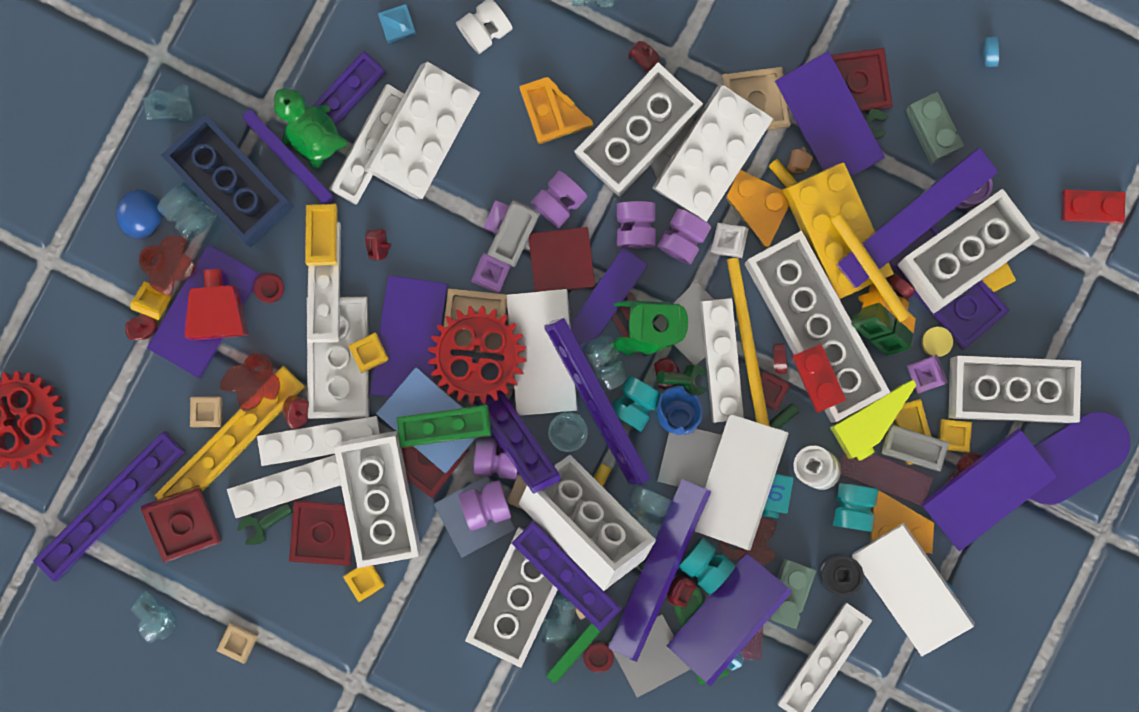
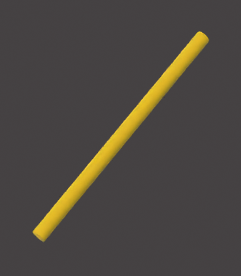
(747, 341)

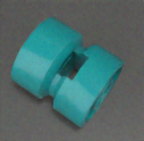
(635, 403)
(855, 507)
(706, 566)

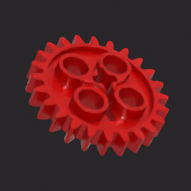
(481, 328)
(40, 406)

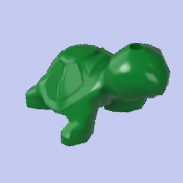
(308, 128)

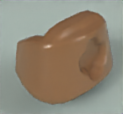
(799, 161)

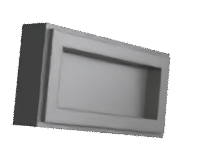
(513, 233)
(914, 447)

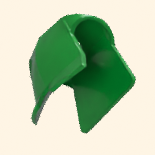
(642, 333)

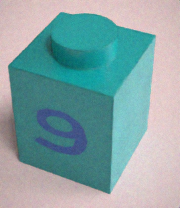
(779, 496)

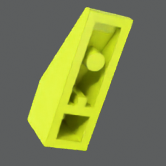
(868, 425)

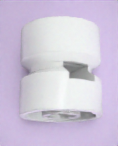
(476, 33)
(817, 467)

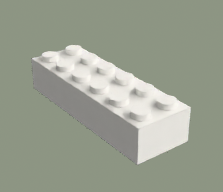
(813, 315)

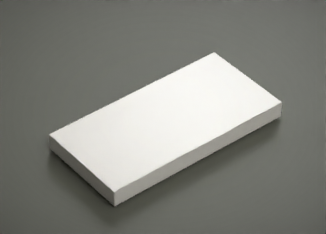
(333, 375)
(545, 382)
(741, 481)
(913, 589)

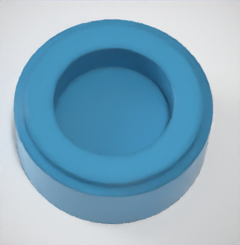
(991, 51)

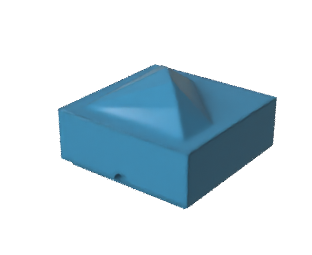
(396, 23)

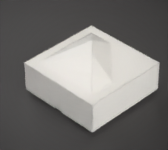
(729, 240)

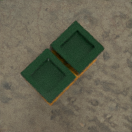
(881, 325)

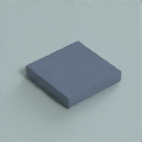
(457, 527)

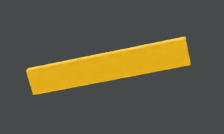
(231, 439)

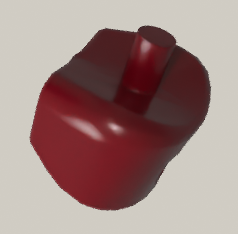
(644, 55)
(377, 244)
(140, 327)
(666, 365)
(295, 411)
(681, 590)

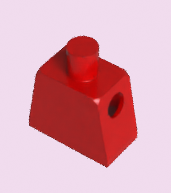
(214, 310)

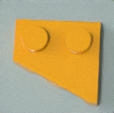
(551, 111)
(759, 205)
(892, 513)

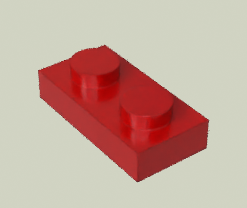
(1093, 206)
(818, 378)

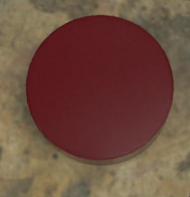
(900, 286)
(268, 287)
(780, 358)
(598, 657)

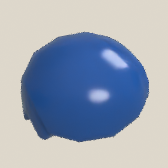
(138, 214)
(679, 411)

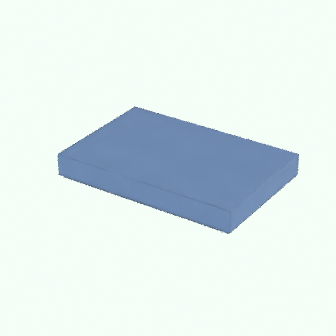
(420, 396)

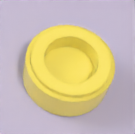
(937, 341)

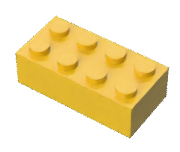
(813, 206)

